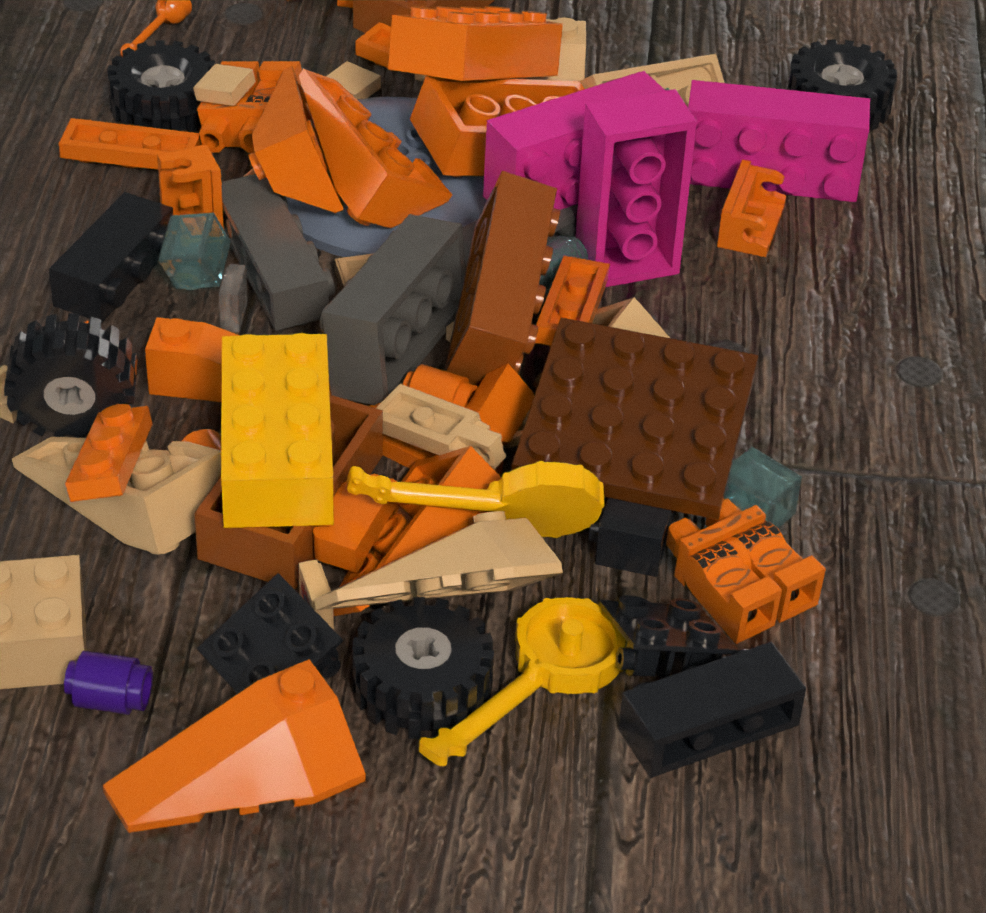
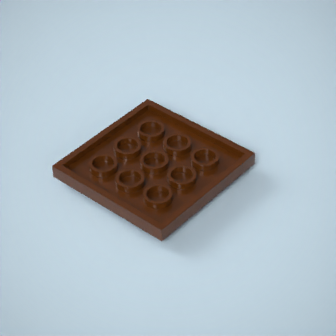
(641, 414)

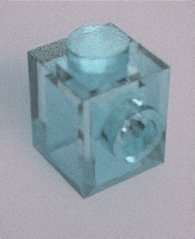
(194, 251)
(764, 483)

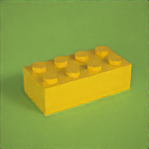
(276, 431)

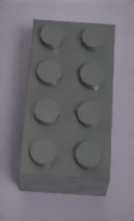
(394, 309)

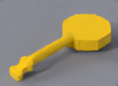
(549, 494)
(560, 647)

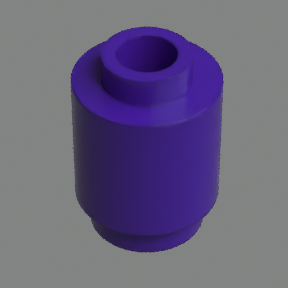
(108, 682)

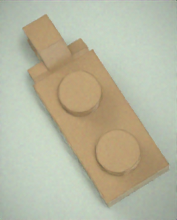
(438, 425)

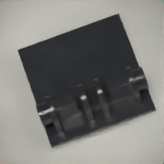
(271, 635)
(664, 636)

